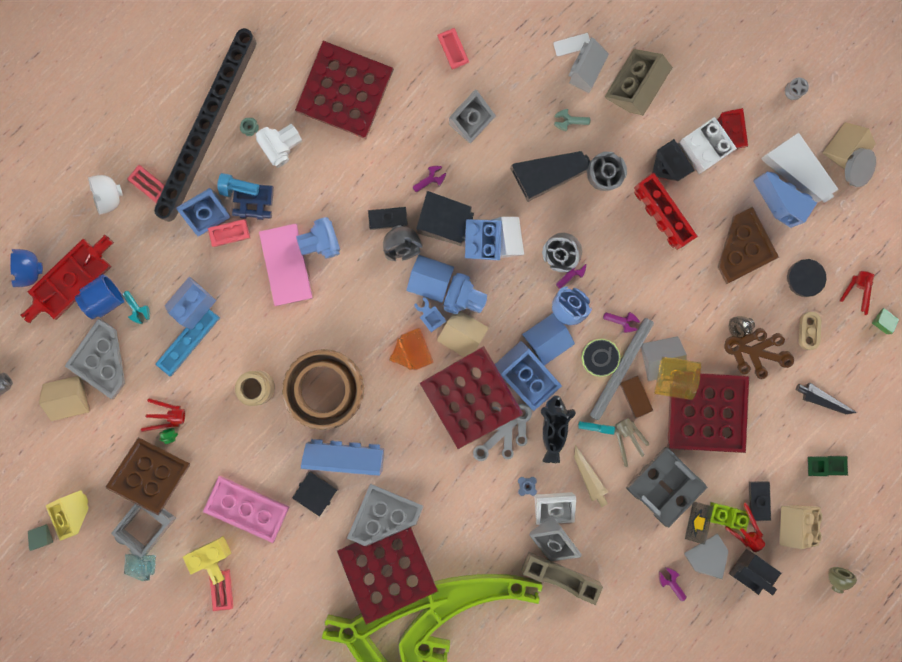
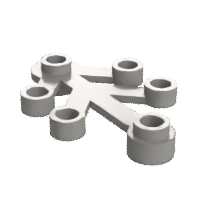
(506, 432)

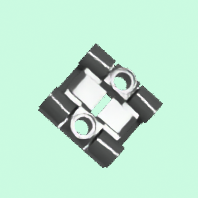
(677, 477)

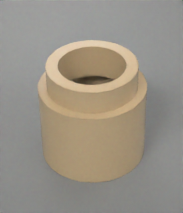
(267, 385)

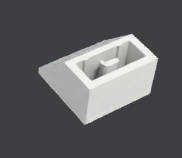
(706, 145)

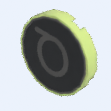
(600, 357)

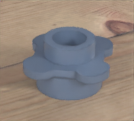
(527, 481)

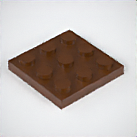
(148, 476)

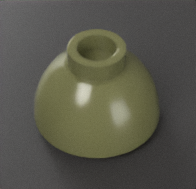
(841, 579)

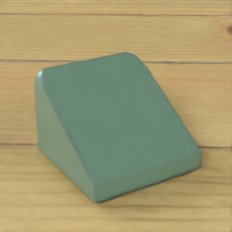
(39, 537)

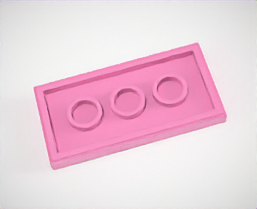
(285, 265)
(246, 509)

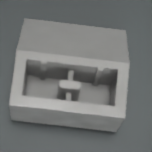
(585, 72)

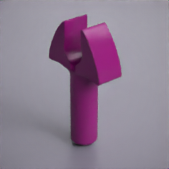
(428, 180)
(569, 275)
(622, 321)
(672, 583)

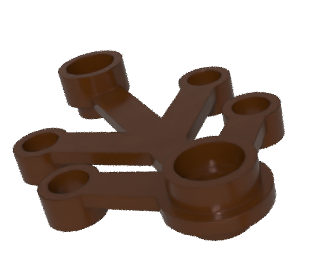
(757, 351)

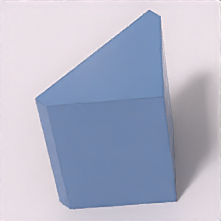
(203, 211)
(429, 278)
(548, 339)

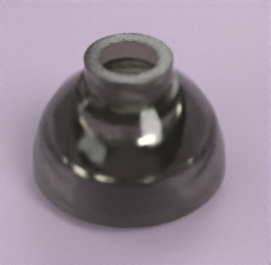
(741, 326)

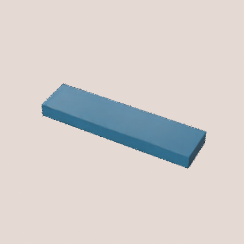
(186, 343)

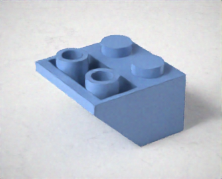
(483, 239)

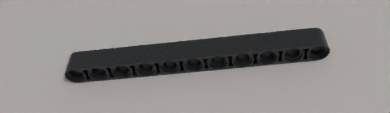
(206, 115)

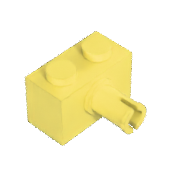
(207, 558)

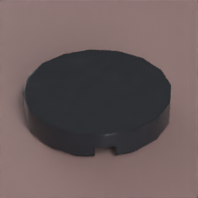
(806, 278)

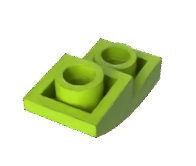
(729, 516)

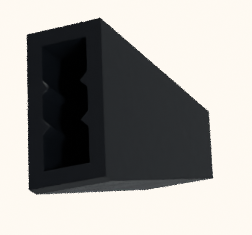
(548, 173)

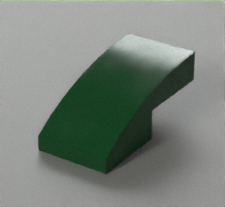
(827, 465)

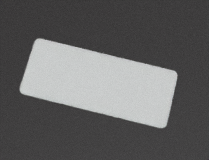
(570, 44)

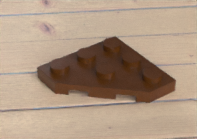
(745, 247)

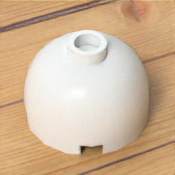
(105, 193)

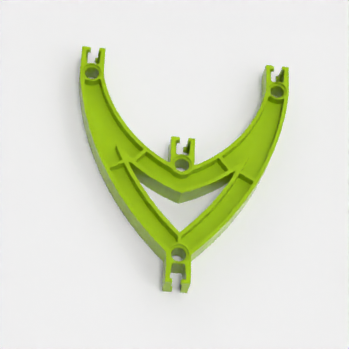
(453, 597)

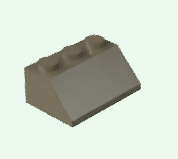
(639, 81)

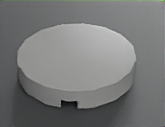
(860, 167)

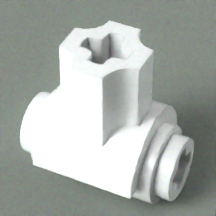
(278, 143)

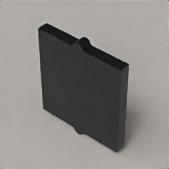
(314, 494)

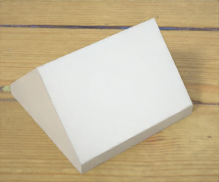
(510, 237)
(559, 505)

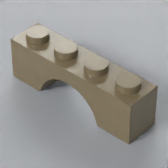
(572, 581)

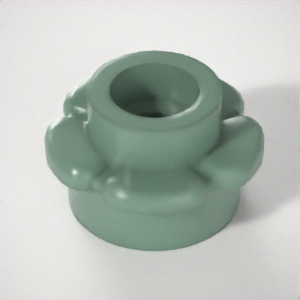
(244, 126)

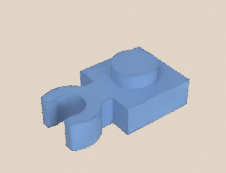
(432, 317)

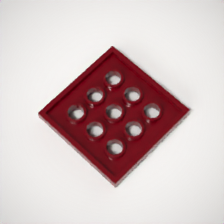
(321, 71)
(489, 376)
(737, 422)
(389, 603)

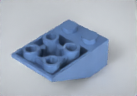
(784, 200)

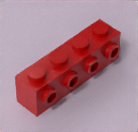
(665, 212)

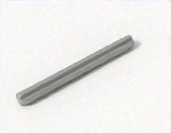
(621, 370)

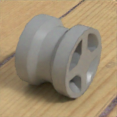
(799, 85)

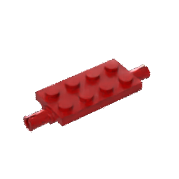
(61, 284)

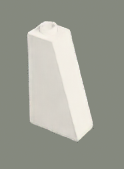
(801, 168)

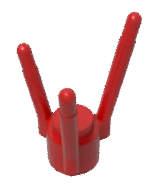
(865, 282)
(175, 416)
(752, 539)

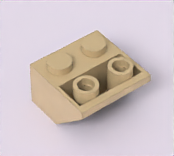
(800, 526)

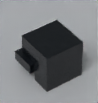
(755, 573)

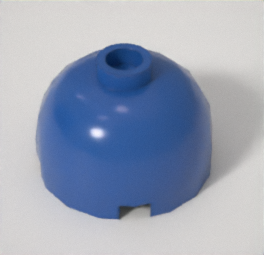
(24, 267)

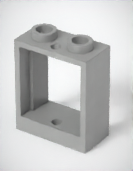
(132, 543)

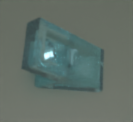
(139, 567)

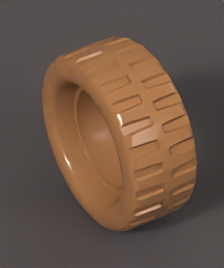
(293, 389)

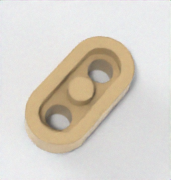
(812, 331)

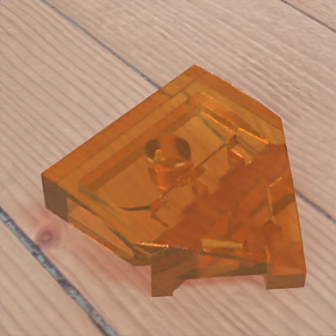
(412, 351)

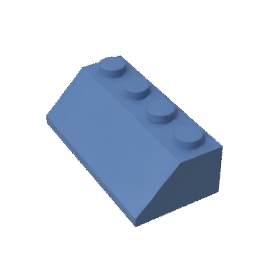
(343, 458)

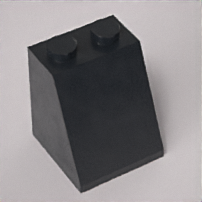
(444, 219)

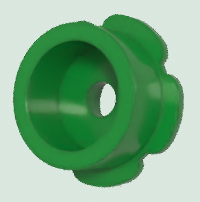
(168, 435)

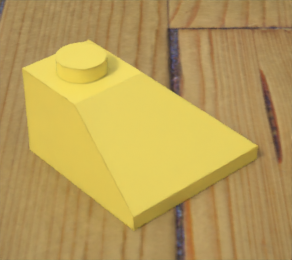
(68, 514)

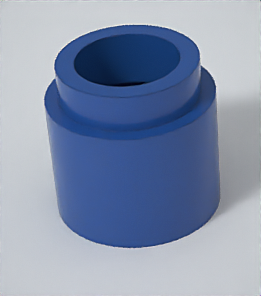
(99, 297)

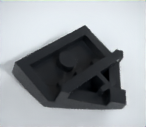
(671, 162)

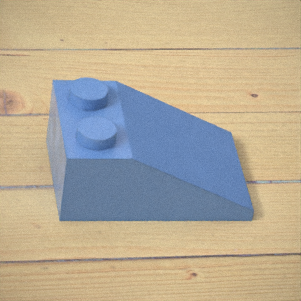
(527, 376)

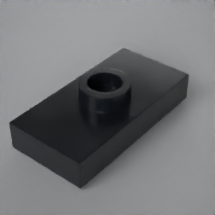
(387, 218)
(760, 500)

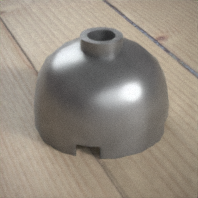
(606, 171)
(401, 243)
(562, 252)

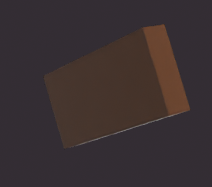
(636, 396)

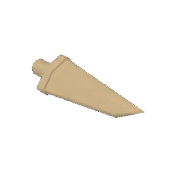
(593, 484)

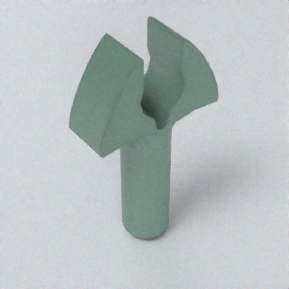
(570, 120)

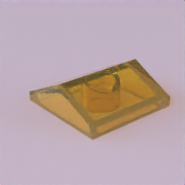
(678, 378)

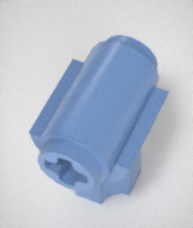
(320, 239)
(463, 296)

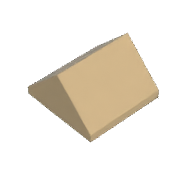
(846, 141)
(462, 334)
(64, 398)

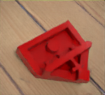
(734, 125)

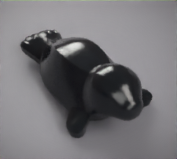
(555, 428)

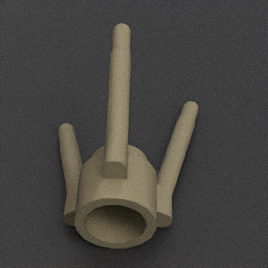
(626, 429)

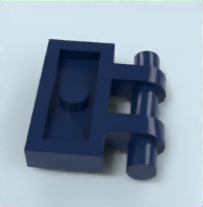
(264, 197)

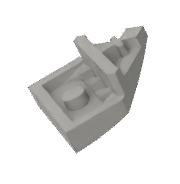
(709, 557)

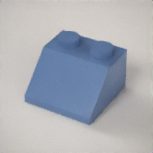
(189, 303)

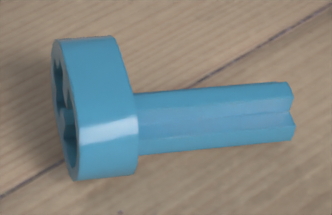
(227, 184)

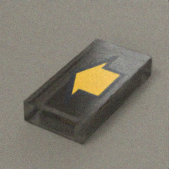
(699, 522)

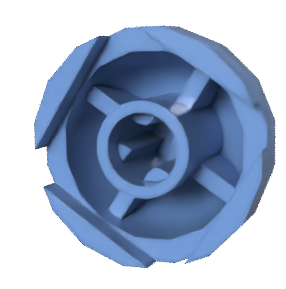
(571, 306)

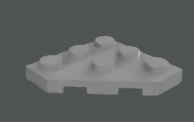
(99, 360)
(382, 516)

